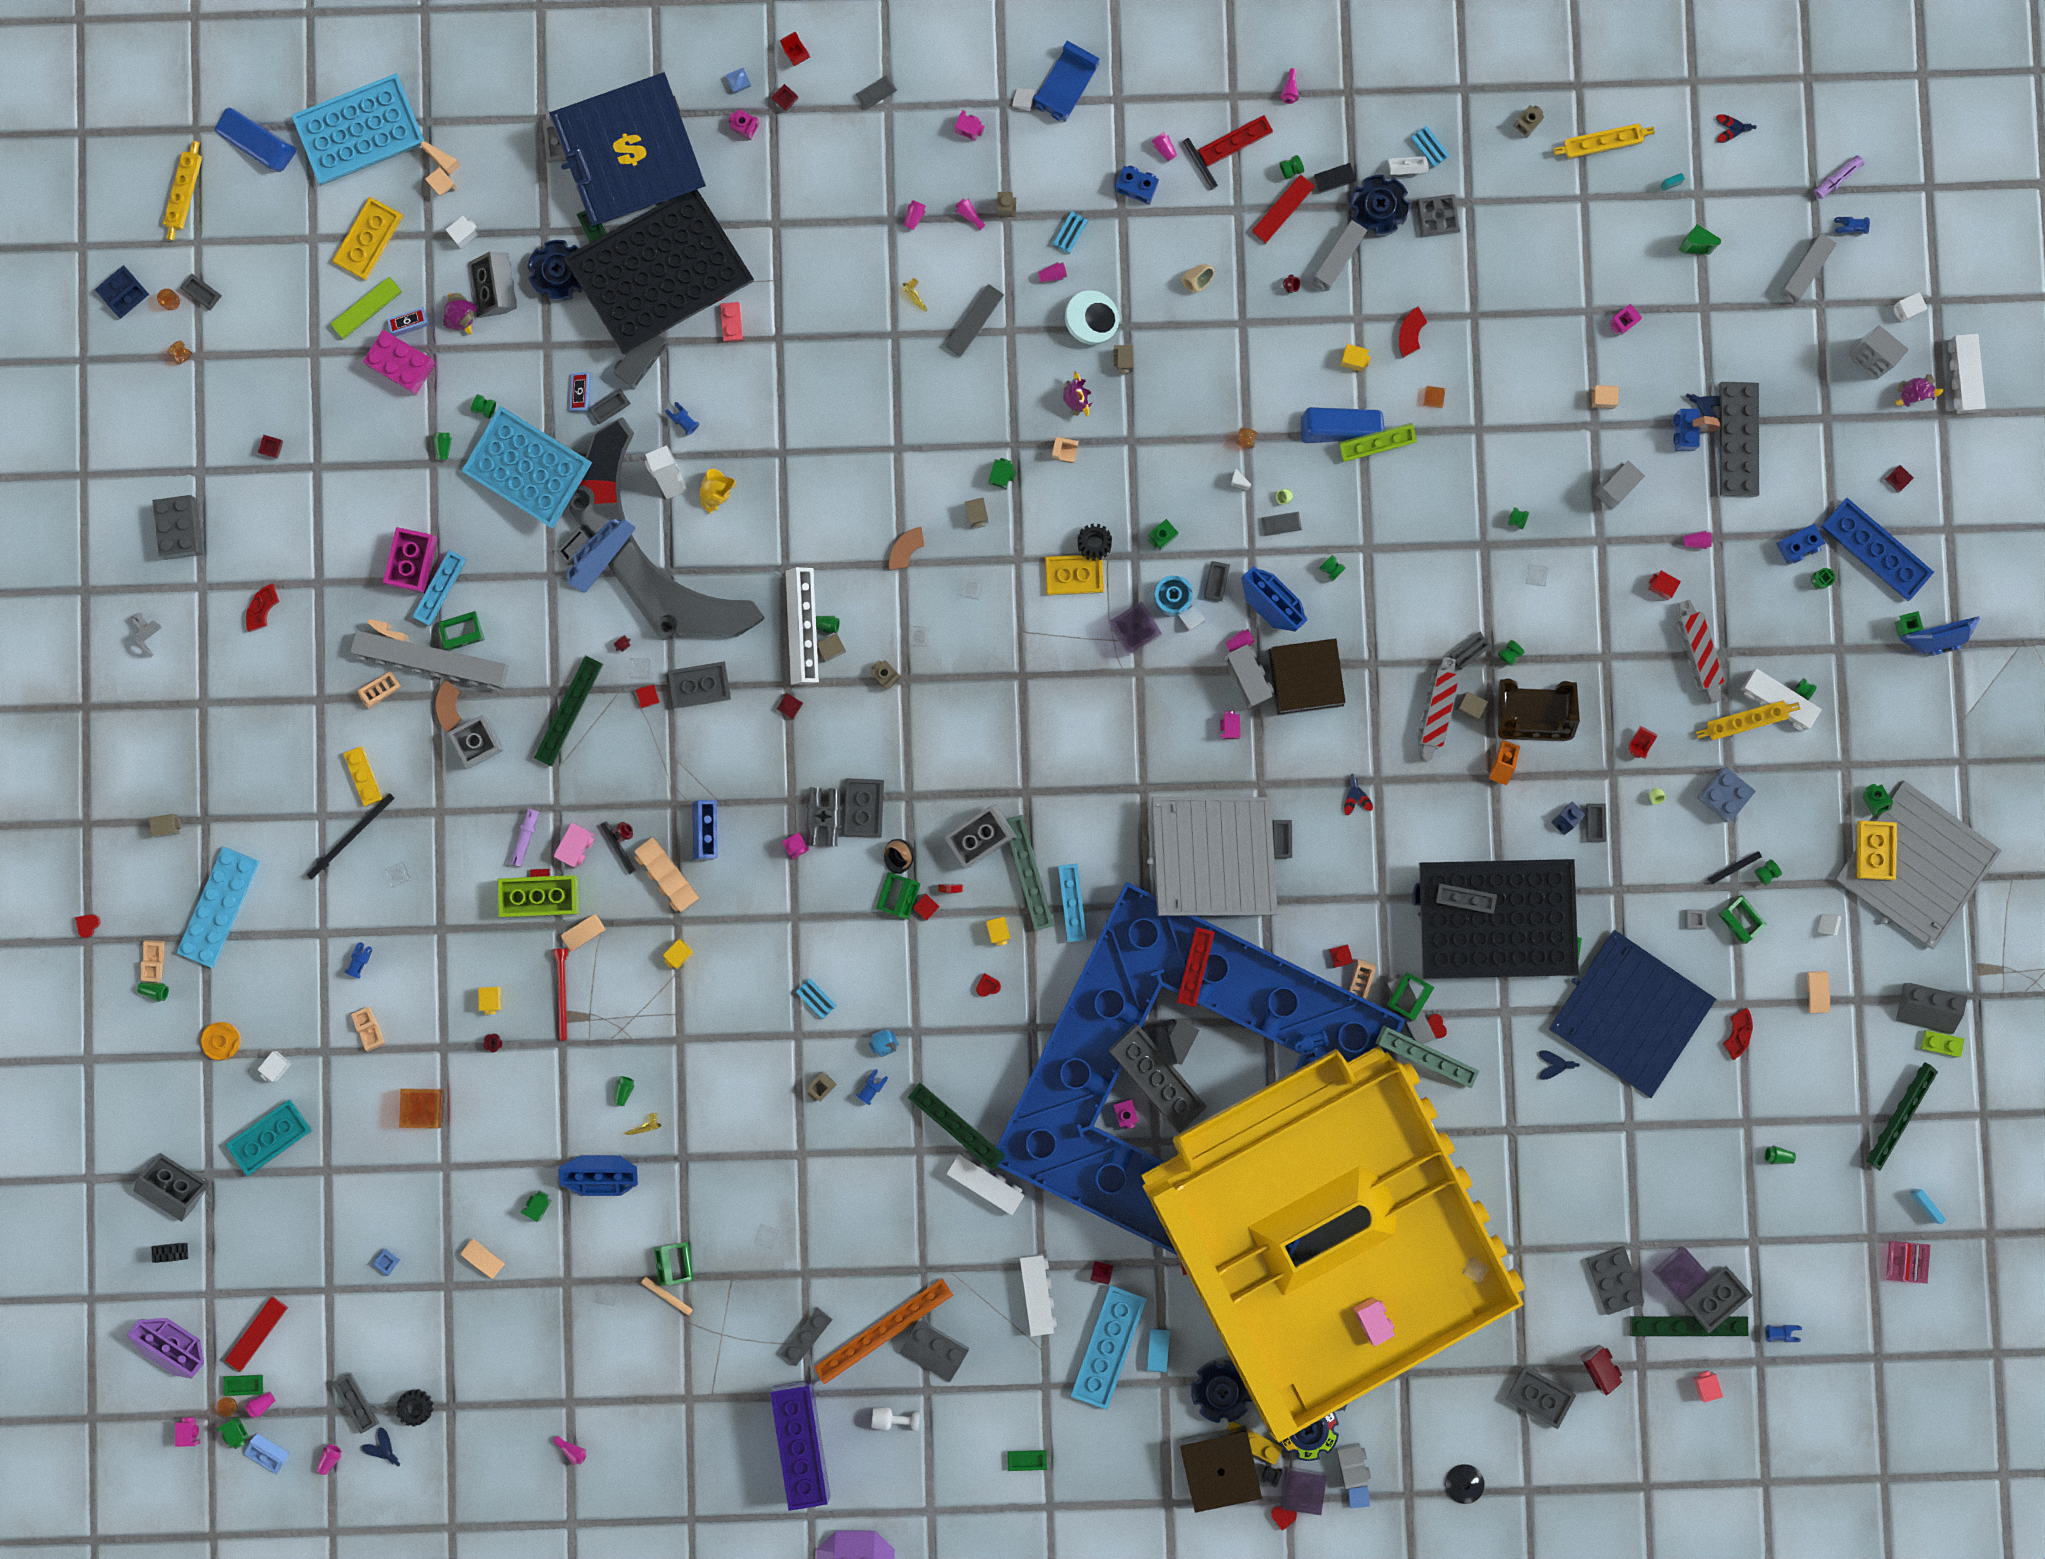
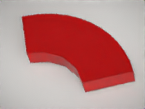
(1410, 331)
(260, 606)
(1740, 1034)

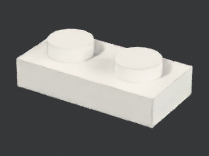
(1408, 165)

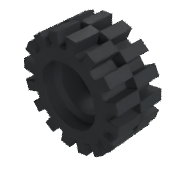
(1100, 551)
(169, 1252)
(425, 1402)

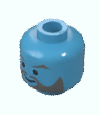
(883, 1043)

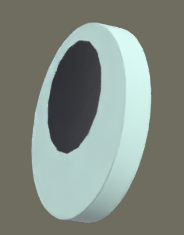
(1091, 317)

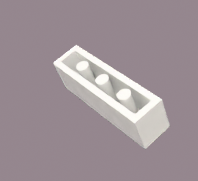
(1967, 373)
(1768, 691)
(986, 1184)
(1037, 1295)

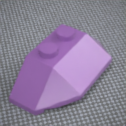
(168, 1346)
(855, 1545)

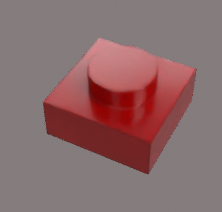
(1341, 956)

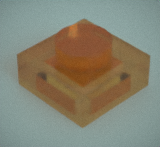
(1434, 396)

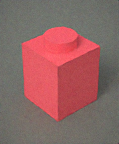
(1707, 1386)

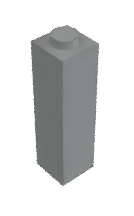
(1339, 255)
(1808, 268)
(1420, 1028)

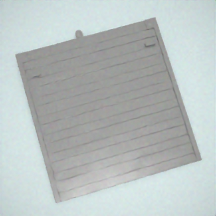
(1213, 856)
(1935, 867)

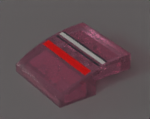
(1908, 1262)

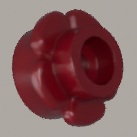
(1291, 284)
(622, 643)
(497, 1042)

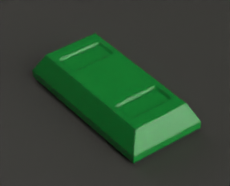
(243, 1385)
(1027, 1460)

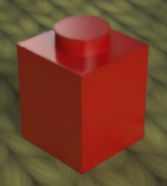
(1663, 584)

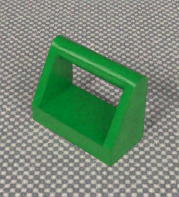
(1699, 242)
(464, 640)
(906, 897)
(1734, 925)
(1420, 1001)
(664, 1266)

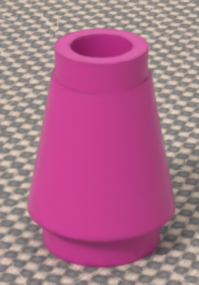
(1164, 146)
(914, 214)
(1053, 273)
(1698, 540)
(1239, 640)
(260, 1404)
(328, 1458)

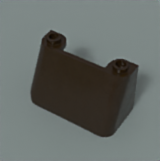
(1538, 712)

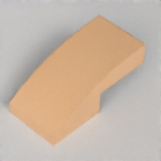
(384, 628)
(583, 932)
(152, 960)
(1818, 992)
(368, 1029)
(482, 1258)

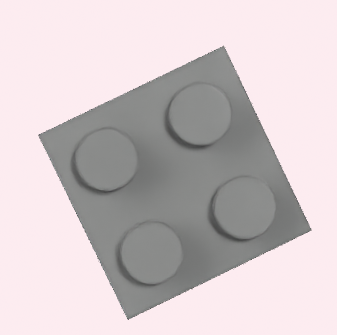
(1621, 483)
(475, 741)

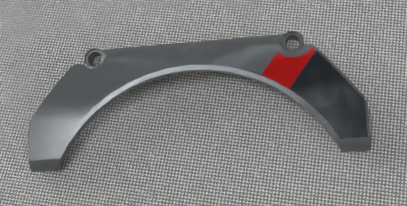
(653, 592)

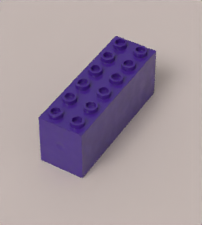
(800, 1445)

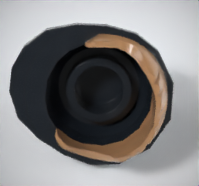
(899, 856)

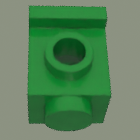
(1909, 623)
(1875, 804)
(537, 1206)
(234, 1433)

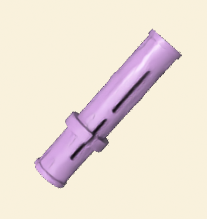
(1832, 182)
(524, 837)

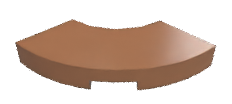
(1707, 424)
(905, 547)
(446, 706)

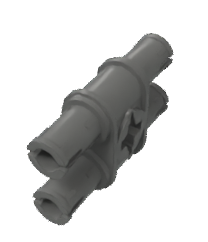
(815, 809)

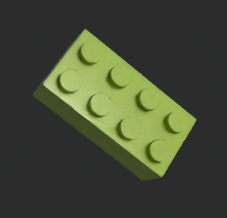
(538, 896)

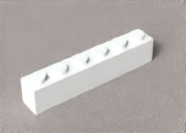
(802, 626)

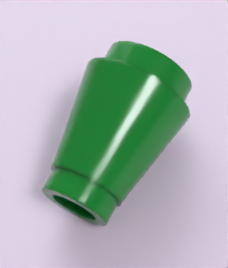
(442, 445)
(828, 624)
(155, 991)
(623, 1090)
(1778, 1155)

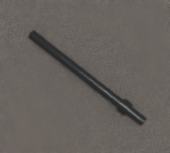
(324, 862)

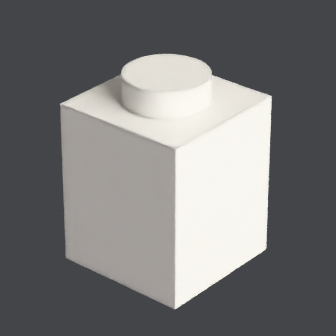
(462, 231)
(1910, 307)
(274, 1067)

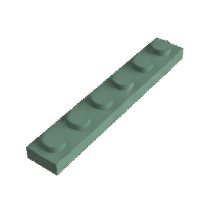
(1029, 875)
(1427, 1056)

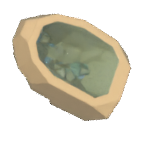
(1198, 277)

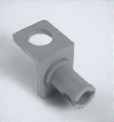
(145, 631)

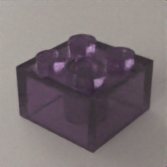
(1135, 628)
(1681, 1274)
(1303, 1490)

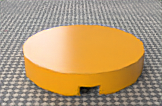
(220, 1041)

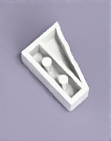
(665, 470)

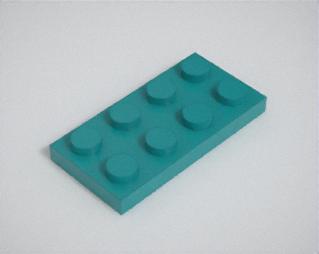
(268, 1137)

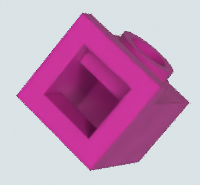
(969, 126)
(746, 129)
(1630, 316)
(1230, 725)
(795, 845)
(1122, 1107)
(186, 1432)

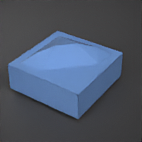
(738, 80)

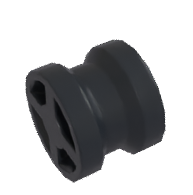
(1271, 1475)

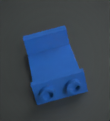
(1066, 81)

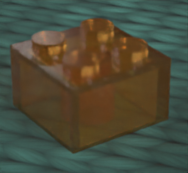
(421, 1108)

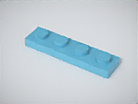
(439, 588)
(1072, 902)

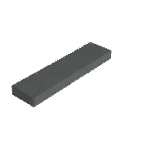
(974, 320)

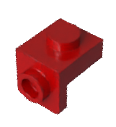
(794, 49)
(1641, 742)

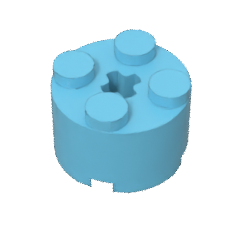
(1173, 606)

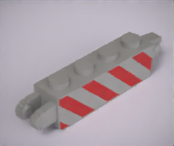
(1701, 651)
(1439, 708)

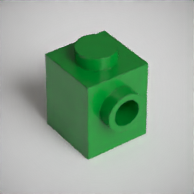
(1002, 473)
(1162, 535)

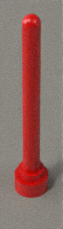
(560, 956)

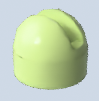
(1284, 498)
(1657, 796)

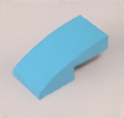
(1158, 1350)

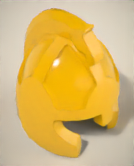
(715, 489)

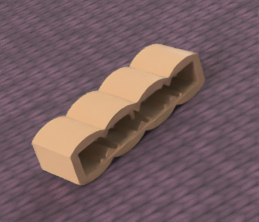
(667, 875)

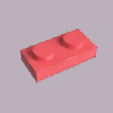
(731, 322)

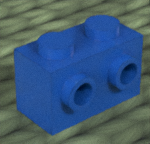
(1137, 184)
(1686, 436)
(1800, 543)

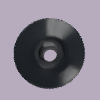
(1455, 1480)

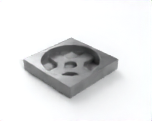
(1451, 200)

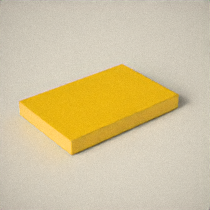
(1073, 575)
(1876, 850)

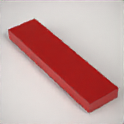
(1235, 141)
(1283, 209)
(1195, 967)
(256, 1334)

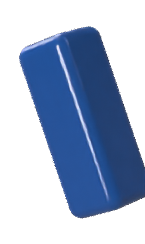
(255, 140)
(1339, 424)

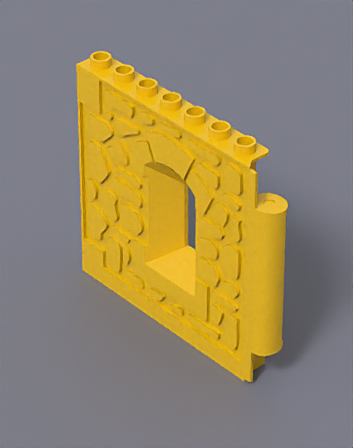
(1294, 1162)

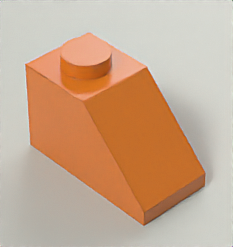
(1504, 762)

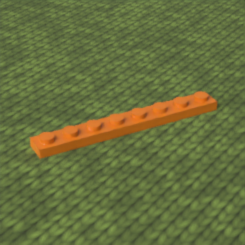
(883, 1331)

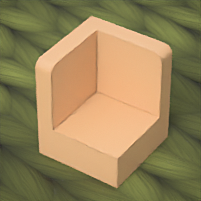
(440, 182)
(1605, 396)
(1065, 449)

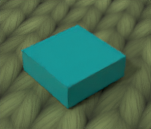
(1673, 181)

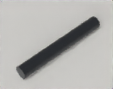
(1200, 163)
(618, 848)
(1735, 867)

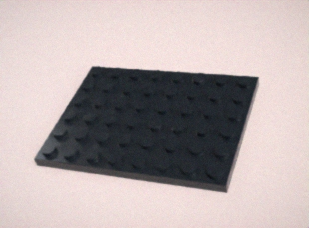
(658, 270)
(1525, 936)

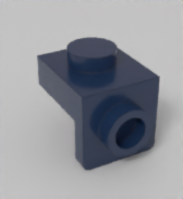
(1568, 818)

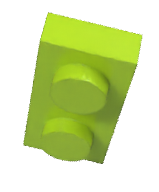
(1942, 1043)

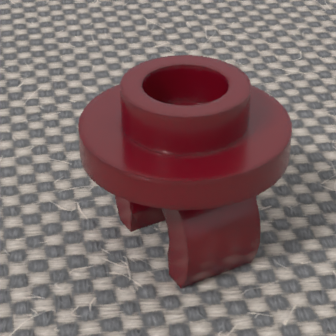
(625, 831)

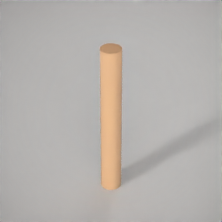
(667, 1296)

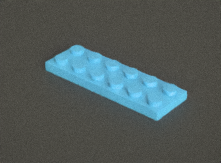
(218, 907)
(1108, 1347)

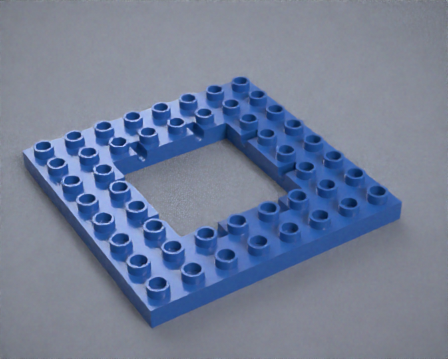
(1137, 953)

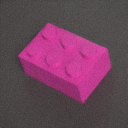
(399, 362)
(410, 560)

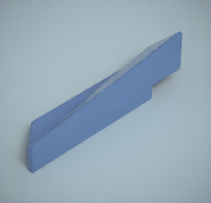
(597, 553)

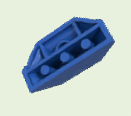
(1273, 600)
(1942, 637)
(598, 1175)

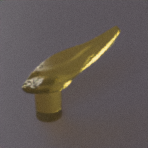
(913, 295)
(653, 1125)

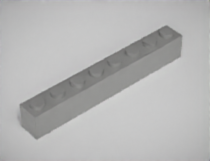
(429, 659)

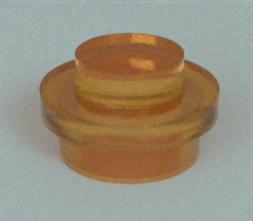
(226, 1406)

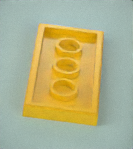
(367, 238)

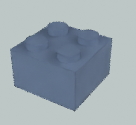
(1726, 794)

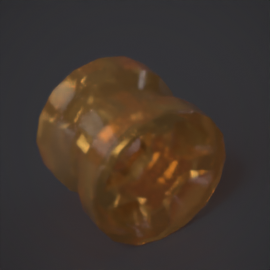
(171, 302)
(179, 352)
(1246, 438)

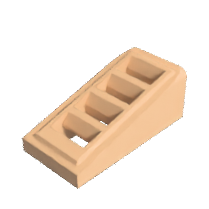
(445, 161)
(375, 684)
(1368, 965)

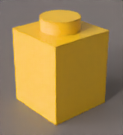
(1355, 357)
(998, 931)
(678, 954)
(489, 999)

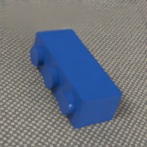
(704, 830)

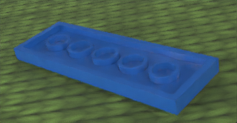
(1877, 549)

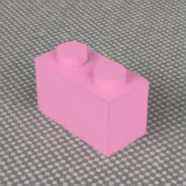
(574, 845)
(1373, 1321)

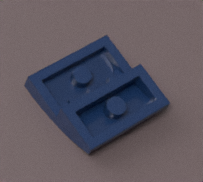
(122, 292)

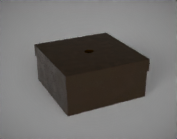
(1306, 676)
(1220, 1469)

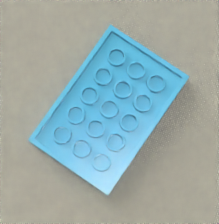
(358, 129)
(526, 467)

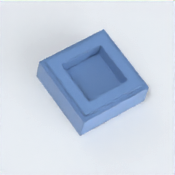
(386, 1262)
(1358, 1497)

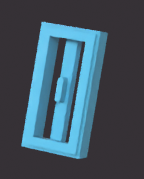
(1426, 130)
(1077, 218)
(827, 1010)
(1928, 1206)

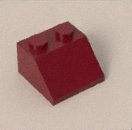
(1601, 1370)

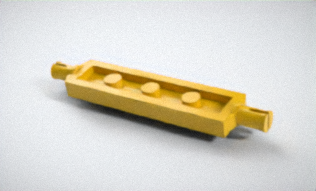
(1603, 141)
(182, 190)
(1748, 720)

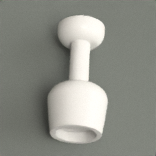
(883, 1418)

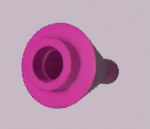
(1290, 92)
(967, 210)
(574, 1453)

